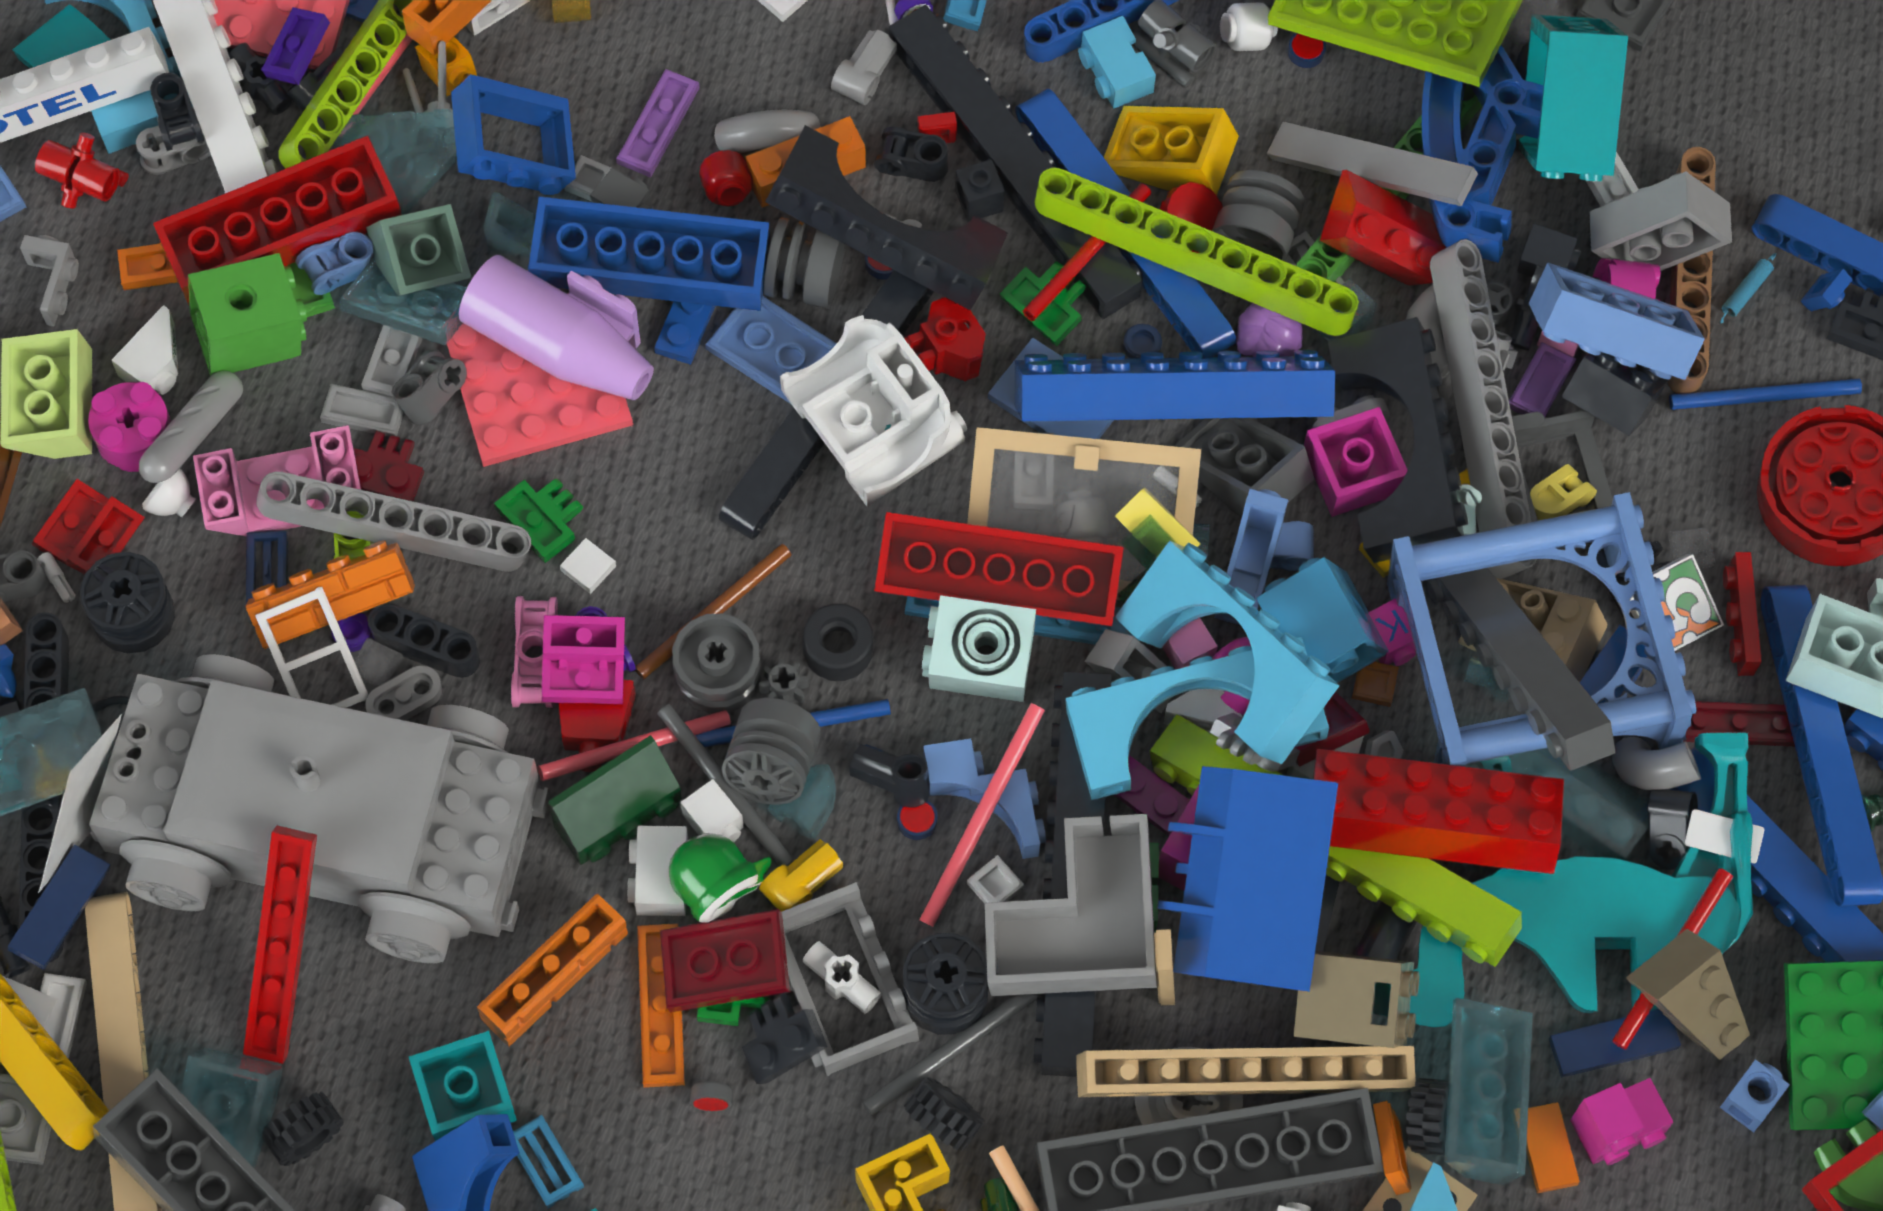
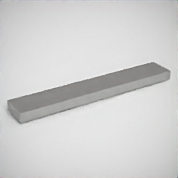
(1374, 162)

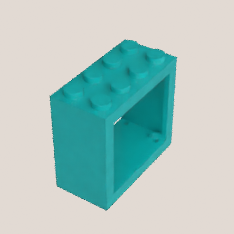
(1583, 81)

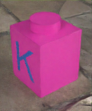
(1395, 631)

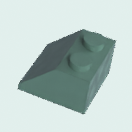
(419, 250)

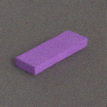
(658, 123)

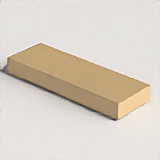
(1164, 967)

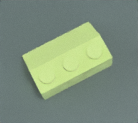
(46, 394)

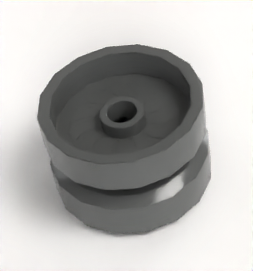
(716, 663)

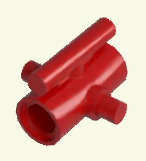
(79, 170)

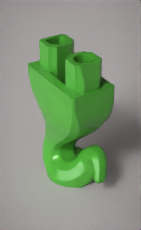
(1864, 1187)

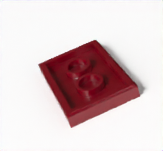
(724, 960)

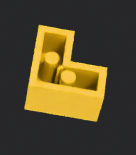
(902, 1176)

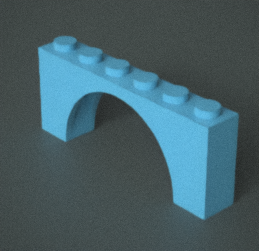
(1287, 683)
(1109, 717)

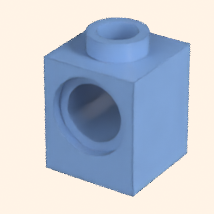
(1745, 1108)

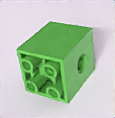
(246, 314)

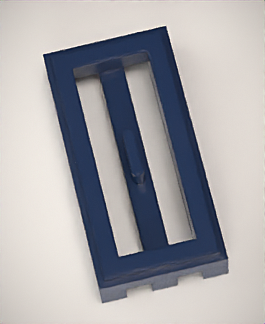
(267, 538)

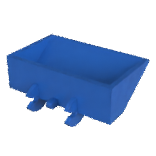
(1254, 878)

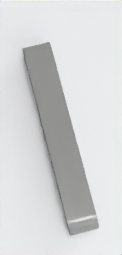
(375, 528)

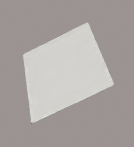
(79, 801)

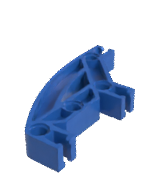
(1490, 143)

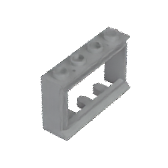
(905, 1030)

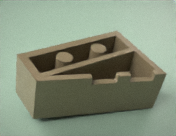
(1694, 993)

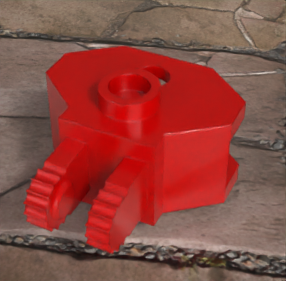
(948, 343)

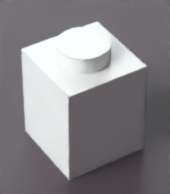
(712, 812)

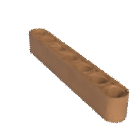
(1695, 287)

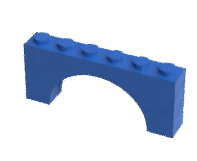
(466, 1164)

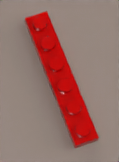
(279, 944)

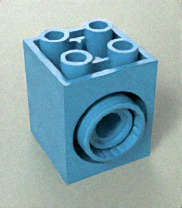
(1328, 616)

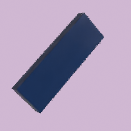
(59, 907)
(1593, 1047)

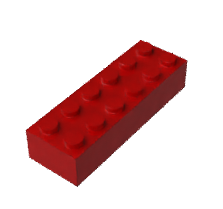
(281, 212)
(999, 567)
(1444, 811)

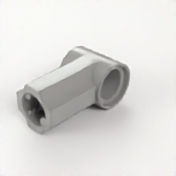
(861, 74)

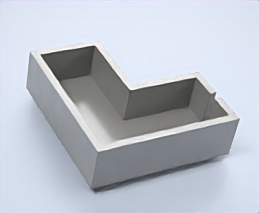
(1095, 935)

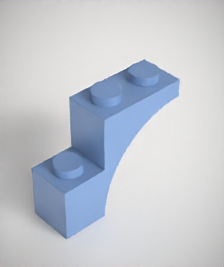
(1255, 544)
(956, 772)

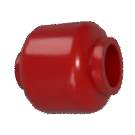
(725, 178)

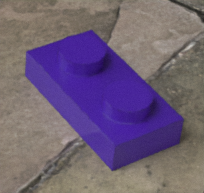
(295, 46)

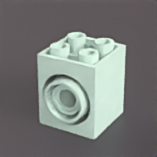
(963, 627)

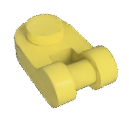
(1553, 501)

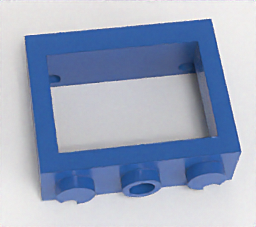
(521, 105)

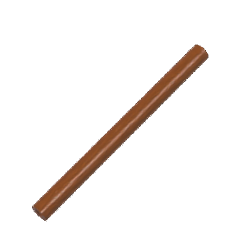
(718, 606)

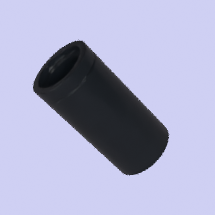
(1384, 935)

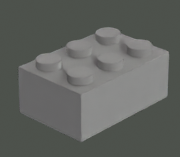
(1662, 223)

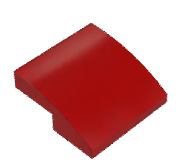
(87, 527)

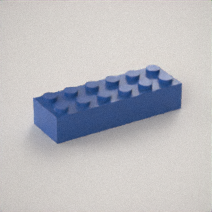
(651, 252)

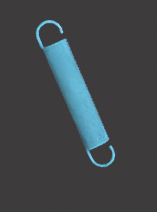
(1748, 287)

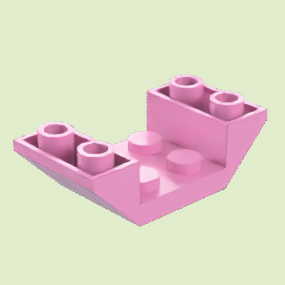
(231, 486)

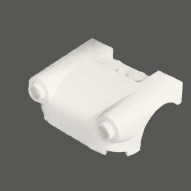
(861, 388)

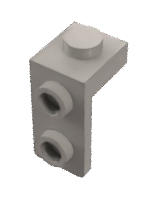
(54, 255)

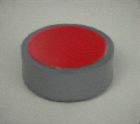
(711, 1096)

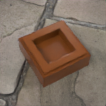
(1376, 684)

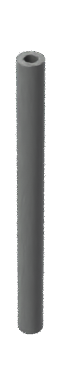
(714, 771)
(947, 1052)

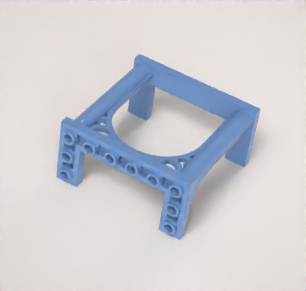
(1653, 712)

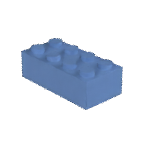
(1615, 322)

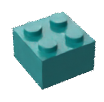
(461, 1083)

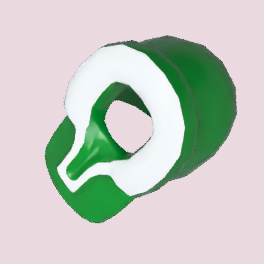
(713, 875)

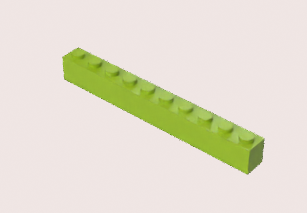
(1410, 885)

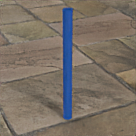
(1765, 394)
(823, 717)

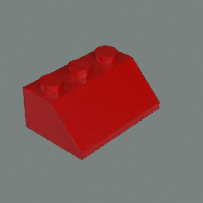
(1381, 230)

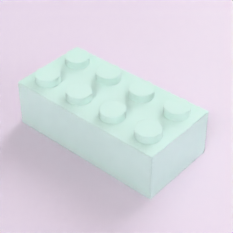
(1841, 655)

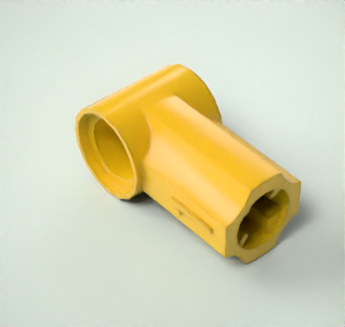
(797, 882)

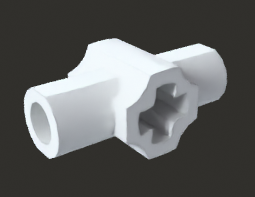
(856, 990)

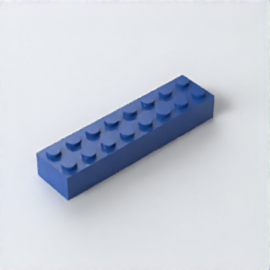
(1174, 386)

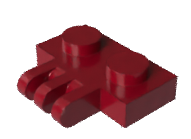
(387, 470)

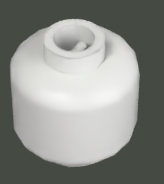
(1247, 27)

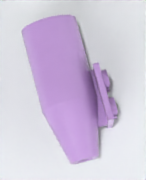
(572, 336)

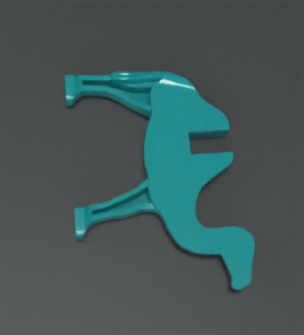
(1605, 903)

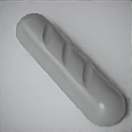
(190, 426)

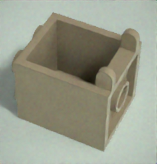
(1343, 1000)

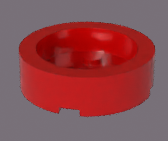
(1798, 498)

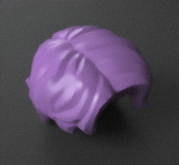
(1267, 330)

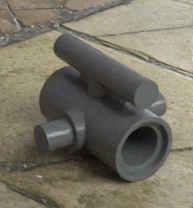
(1173, 42)

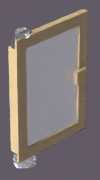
(1076, 486)

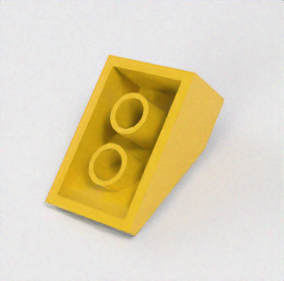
(1172, 146)

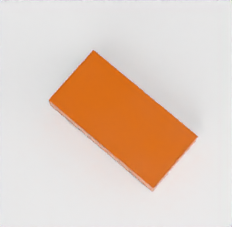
(1392, 1148)
(1549, 1149)

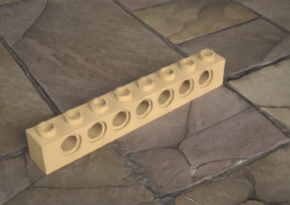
(1244, 1071)

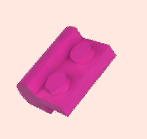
(583, 659)

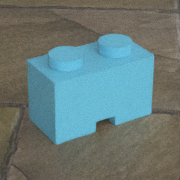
(1118, 69)

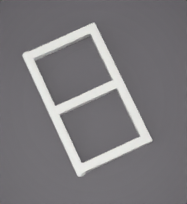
(340, 644)

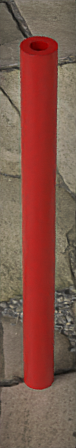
(1073, 266)
(1693, 923)

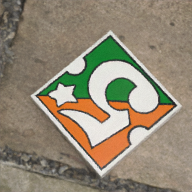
(1686, 601)

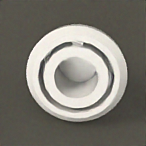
(170, 496)

